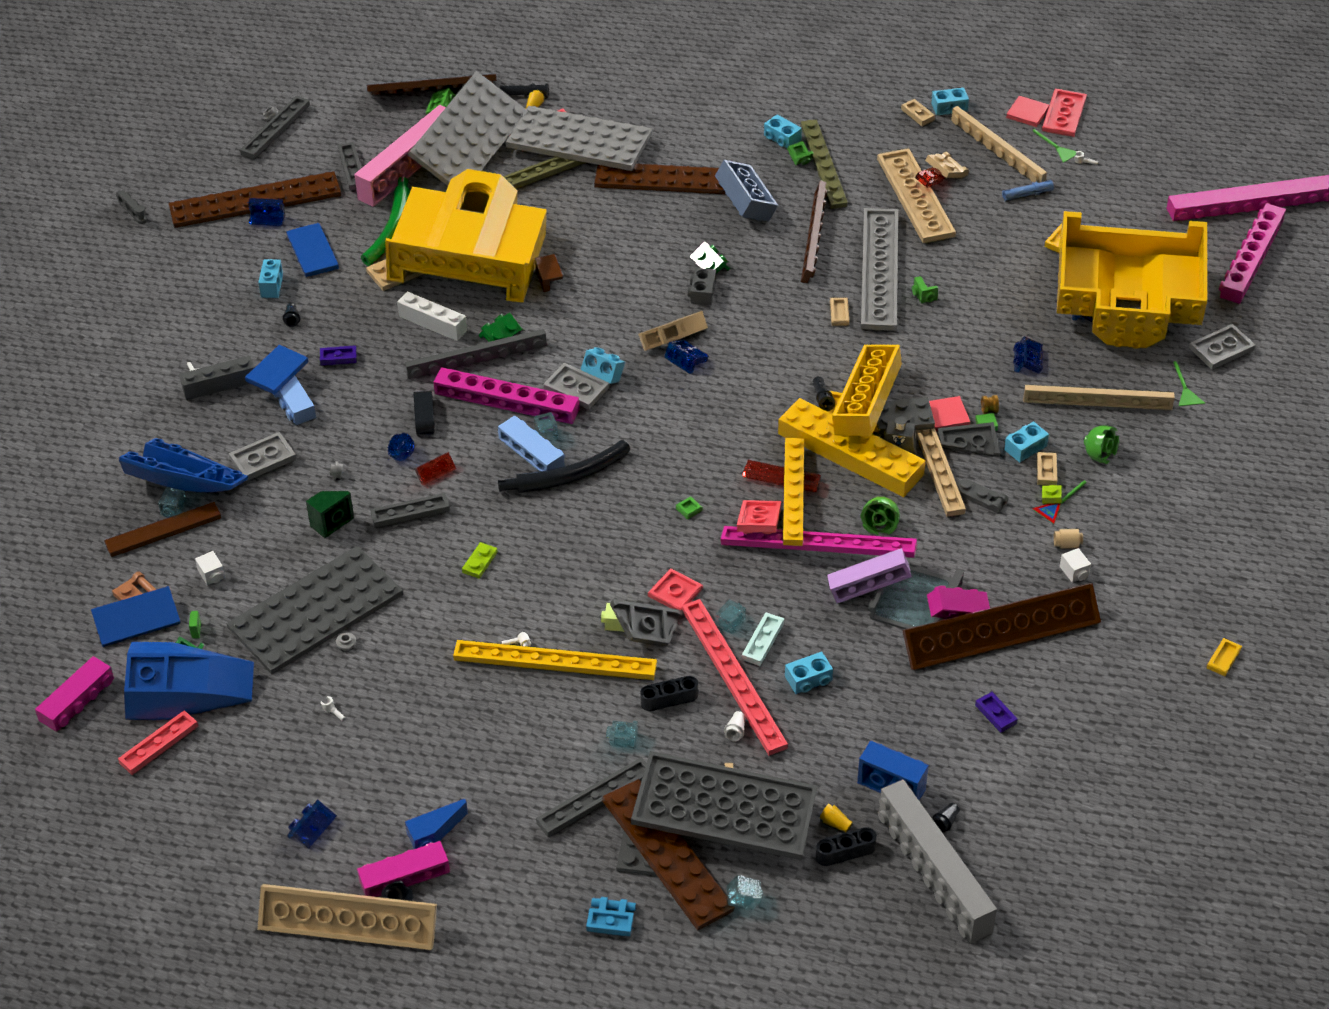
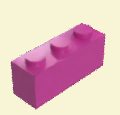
(955, 601)

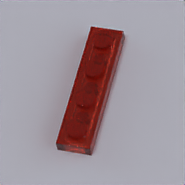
(775, 475)

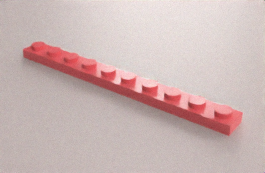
(735, 677)

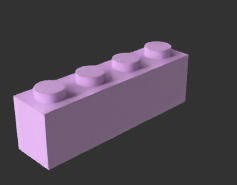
(869, 575)

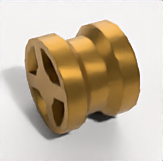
(990, 404)

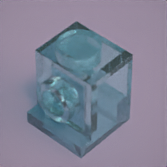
(622, 734)

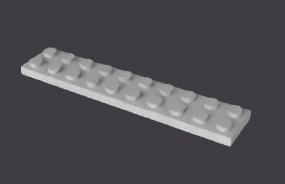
(879, 269)

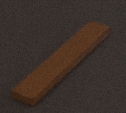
(162, 529)

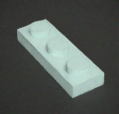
(762, 639)

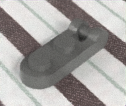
(132, 206)
(981, 495)

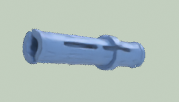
(1034, 188)

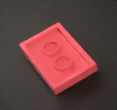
(759, 516)

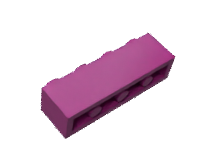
(74, 694)
(409, 867)

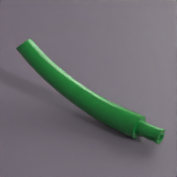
(378, 248)

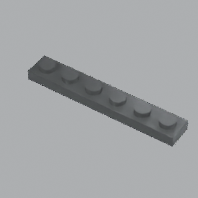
(274, 127)
(589, 799)

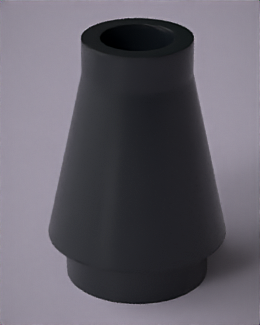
(291, 316)
(945, 818)

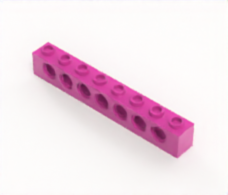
(1252, 254)
(505, 395)

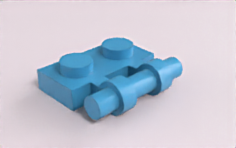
(611, 921)

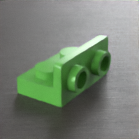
(441, 98)

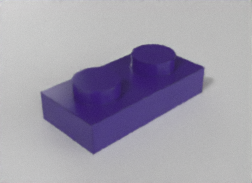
(338, 355)
(996, 712)

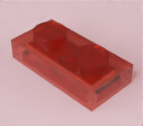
(930, 177)
(435, 468)

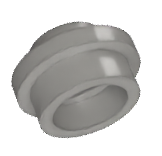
(270, 113)
(336, 470)
(346, 645)

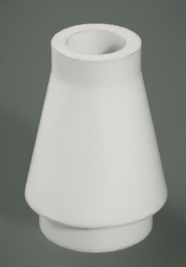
(735, 727)

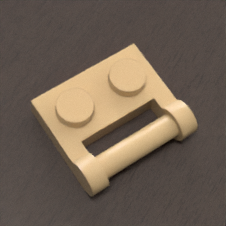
(948, 166)

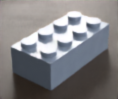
(746, 190)

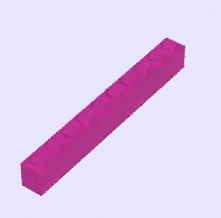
(1248, 198)

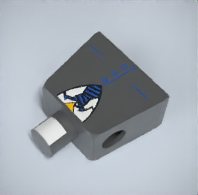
(901, 434)

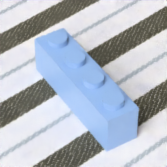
(296, 402)
(530, 445)

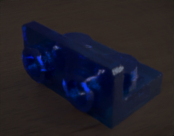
(685, 355)
(1028, 355)
(313, 823)

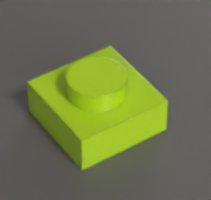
(1051, 494)

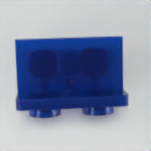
(266, 212)

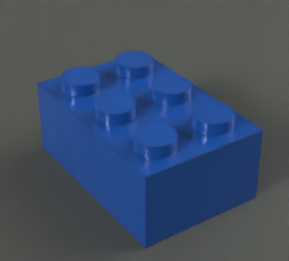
(884, 767)

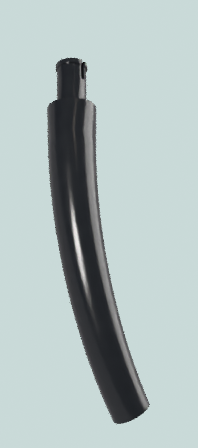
(555, 477)

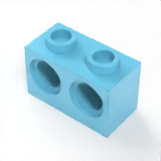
(945, 100)
(782, 131)
(270, 278)
(602, 369)
(1026, 441)
(808, 673)

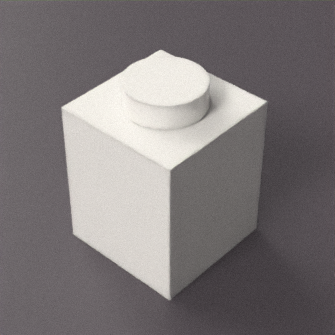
(1075, 565)
(210, 568)

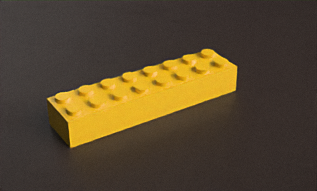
(867, 390)
(865, 456)

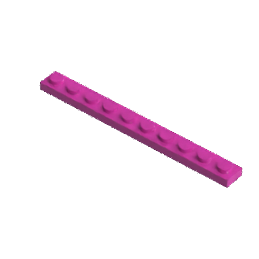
(823, 542)

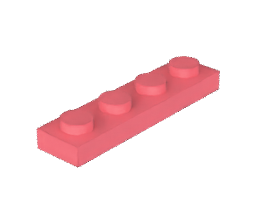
(158, 742)

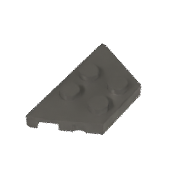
(646, 622)

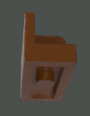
(547, 270)

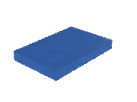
(276, 369)

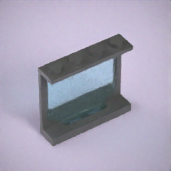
(906, 601)

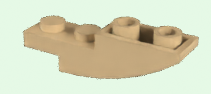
(673, 330)

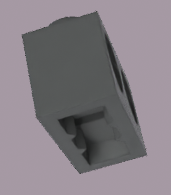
(703, 286)

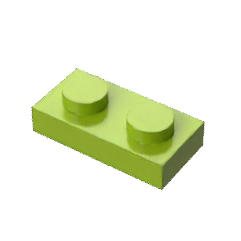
(479, 560)

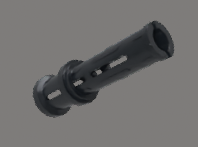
(525, 90)
(823, 395)

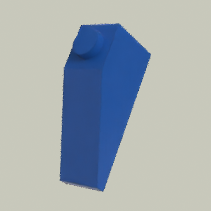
(435, 824)

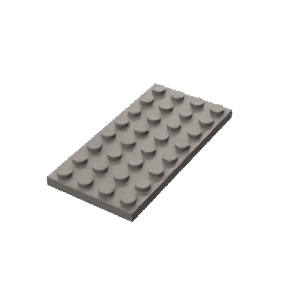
(468, 130)
(579, 138)

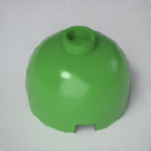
(1101, 440)
(880, 512)

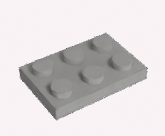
(1222, 346)
(577, 383)
(263, 456)

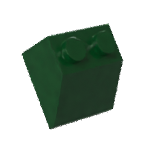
(329, 511)

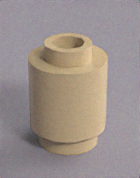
(1068, 538)

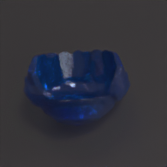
(401, 446)

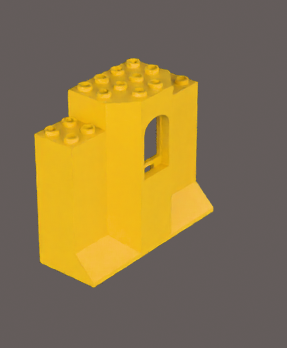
(469, 245)
(1132, 264)

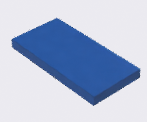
(312, 250)
(135, 616)

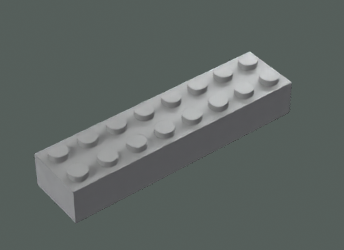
(937, 862)

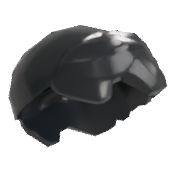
(398, 891)

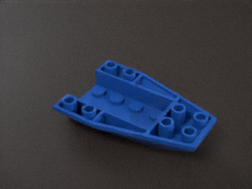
(179, 468)
(174, 677)

